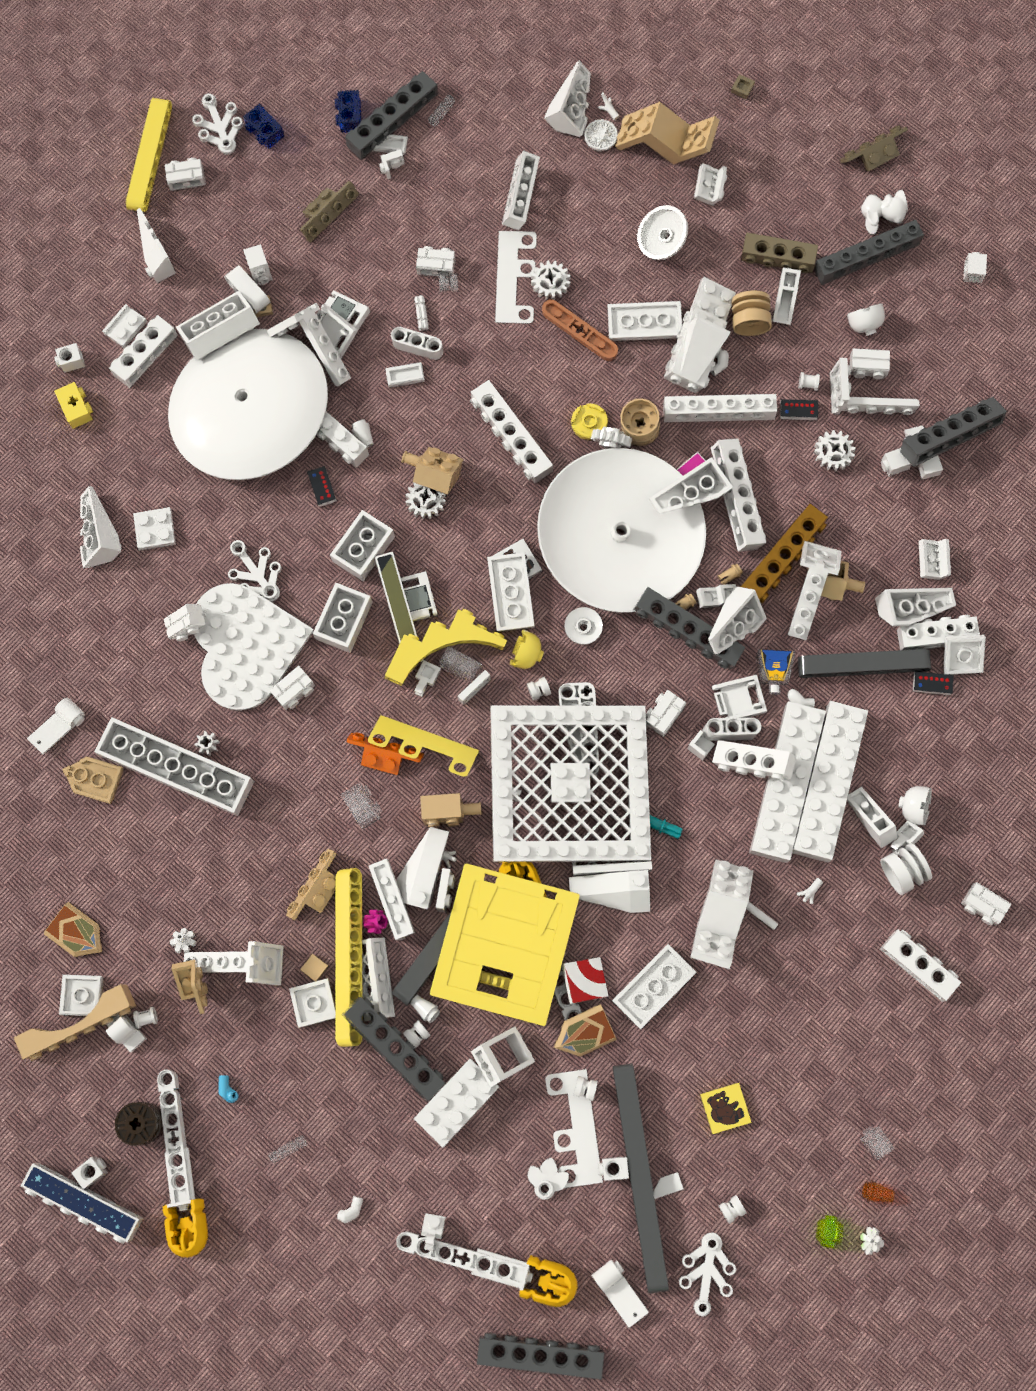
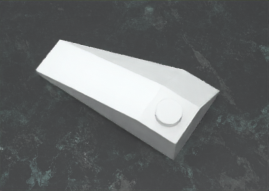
(154, 254)
(697, 486)
(100, 537)
(738, 617)

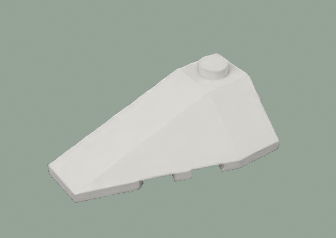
(568, 107)
(910, 606)
(421, 872)
(617, 890)

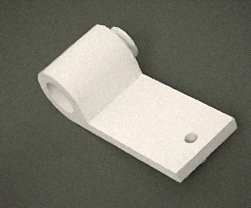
(57, 726)
(619, 1292)

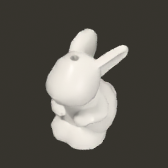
(890, 208)

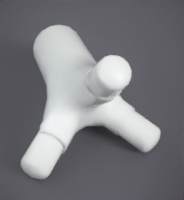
(608, 107)
(448, 856)
(810, 892)

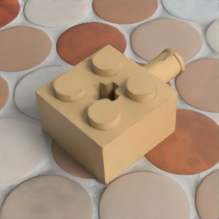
(435, 469)
(837, 584)
(446, 810)

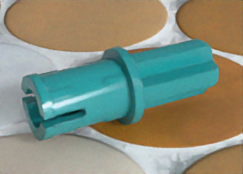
(665, 827)

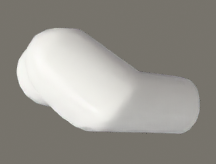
(795, 697)
(352, 1212)

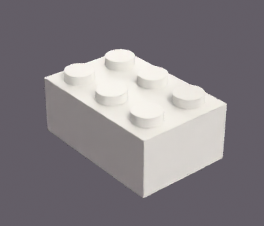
(361, 544)
(342, 617)

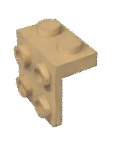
(189, 983)

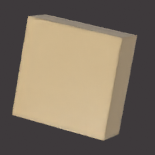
(314, 967)

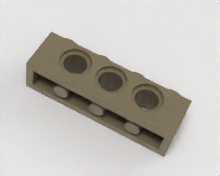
(786, 247)

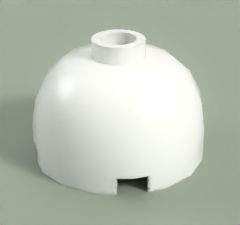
(867, 319)
(916, 804)

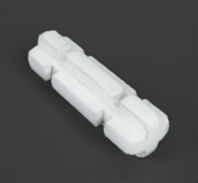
(421, 313)

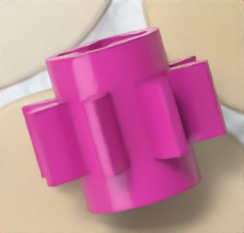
(375, 921)

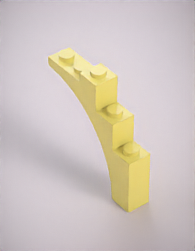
(437, 637)

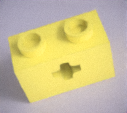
(72, 395)

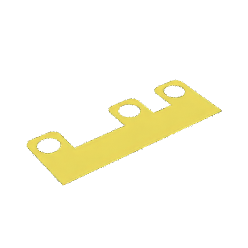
(421, 738)

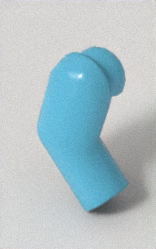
(226, 1091)

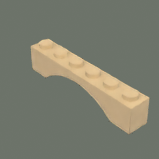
(111, 1004)

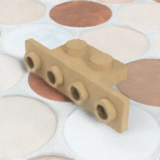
(317, 889)

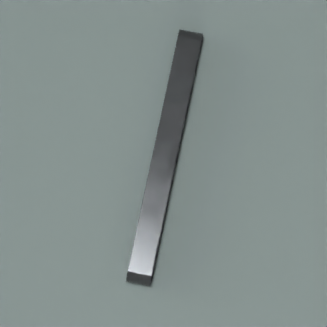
(640, 1179)

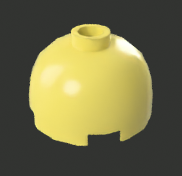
(527, 651)

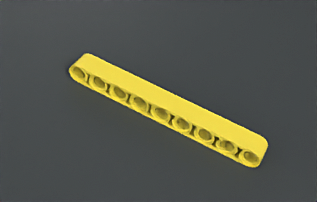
(348, 951)

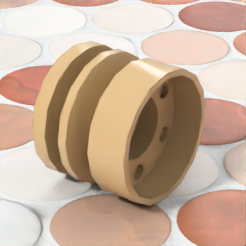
(751, 313)
(637, 413)

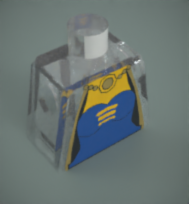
(774, 668)

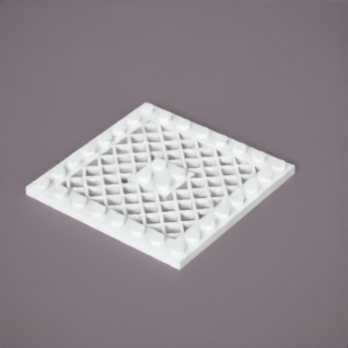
(570, 783)

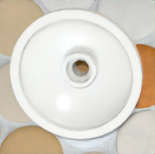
(655, 229)

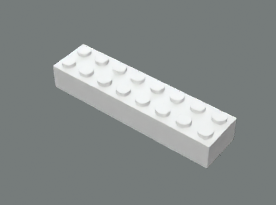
(174, 766)
(830, 781)
(785, 799)

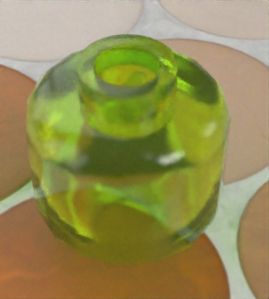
(829, 1232)

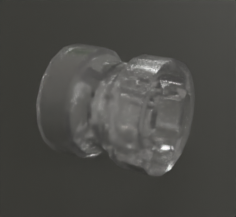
(445, 280)

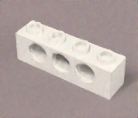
(520, 190)
(141, 361)
(727, 751)
(949, 979)

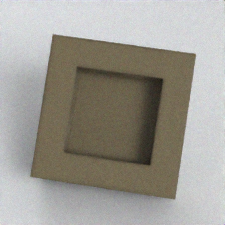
(742, 86)

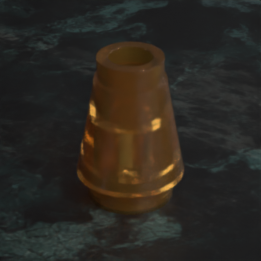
(877, 1193)

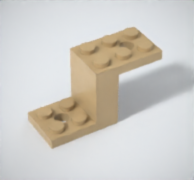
(667, 133)

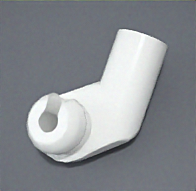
(722, 363)

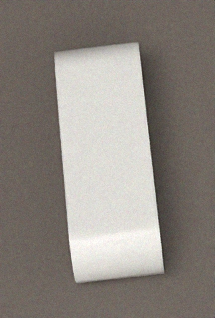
(242, 282)
(411, 337)
(739, 724)

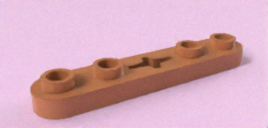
(568, 321)

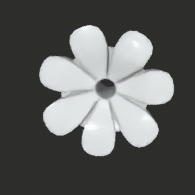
(183, 940)
(873, 1241)

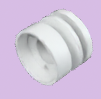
(906, 869)

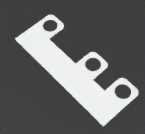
(507, 273)
(583, 1132)

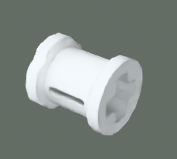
(809, 381)
(145, 1017)

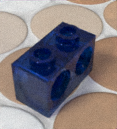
(347, 111)
(265, 125)

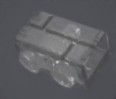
(460, 665)
(361, 806)

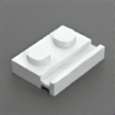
(124, 326)

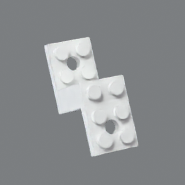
(722, 914)

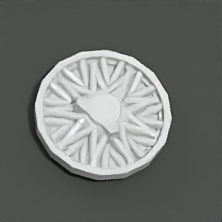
(601, 135)

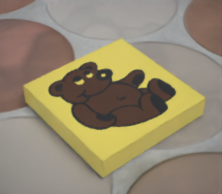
(725, 1108)

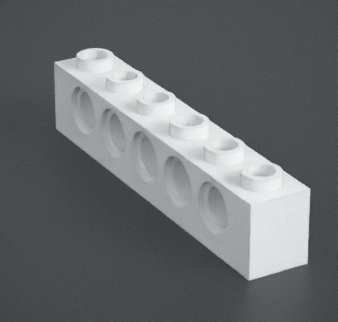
(488, 393)
(719, 408)
(739, 500)

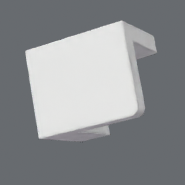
(700, 746)

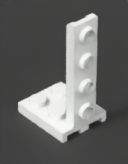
(318, 339)
(841, 401)
(820, 562)
(260, 963)

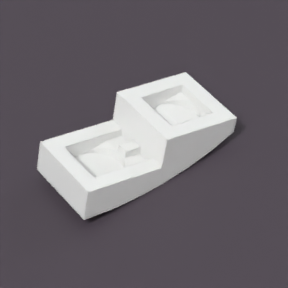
(714, 596)

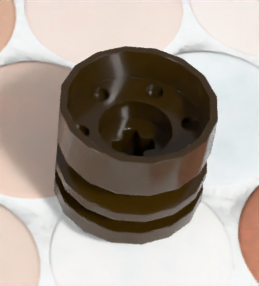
(151, 1123)

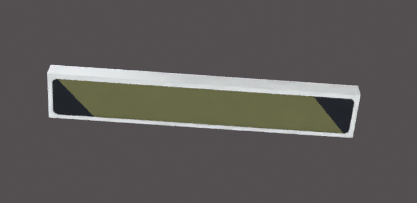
(395, 595)

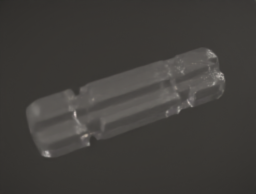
(441, 110)
(287, 1149)

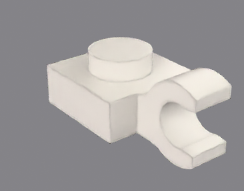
(426, 675)
(906, 834)
(432, 1228)

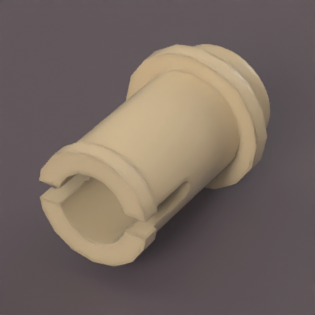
(731, 573)
(686, 602)

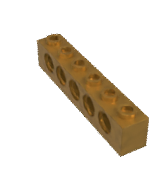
(810, 516)

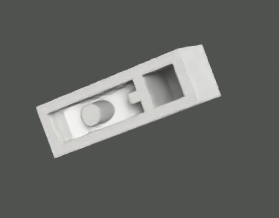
(872, 817)

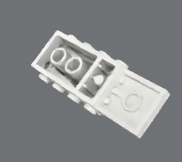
(700, 337)

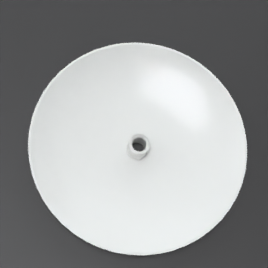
(256, 435)
(611, 493)

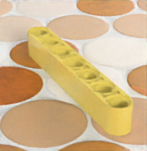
(149, 154)

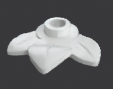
(549, 1176)

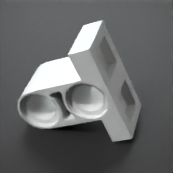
(124, 1032)

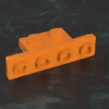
(382, 758)

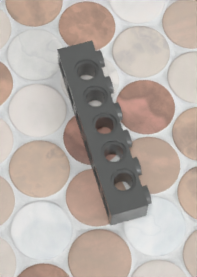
(362, 146)
(868, 252)
(953, 431)
(684, 618)
(425, 1089)
(570, 1367)

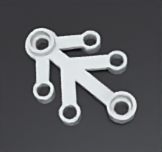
(219, 126)
(256, 574)
(707, 1269)

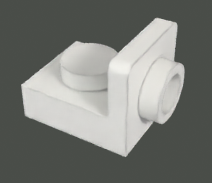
(391, 160)

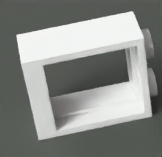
(493, 1071)

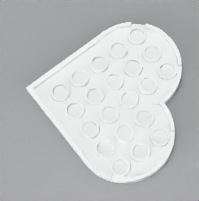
(246, 644)

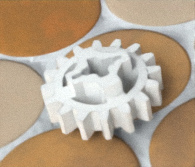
(542, 283)
(611, 438)
(837, 458)
(418, 497)

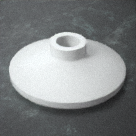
(586, 617)

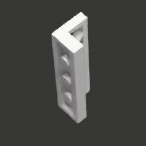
(588, 869)
(391, 899)
(377, 977)

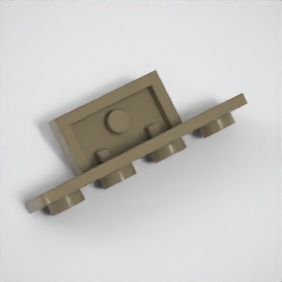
(878, 151)
(326, 209)

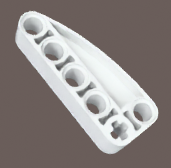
(579, 699)

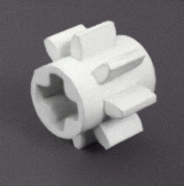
(203, 740)

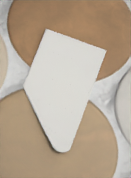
(668, 1185)

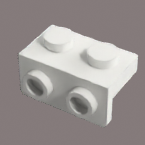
(710, 184)
(934, 559)

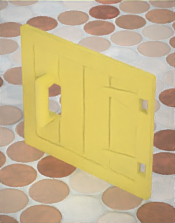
(510, 930)

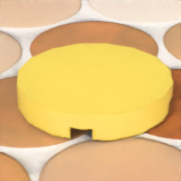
(587, 418)

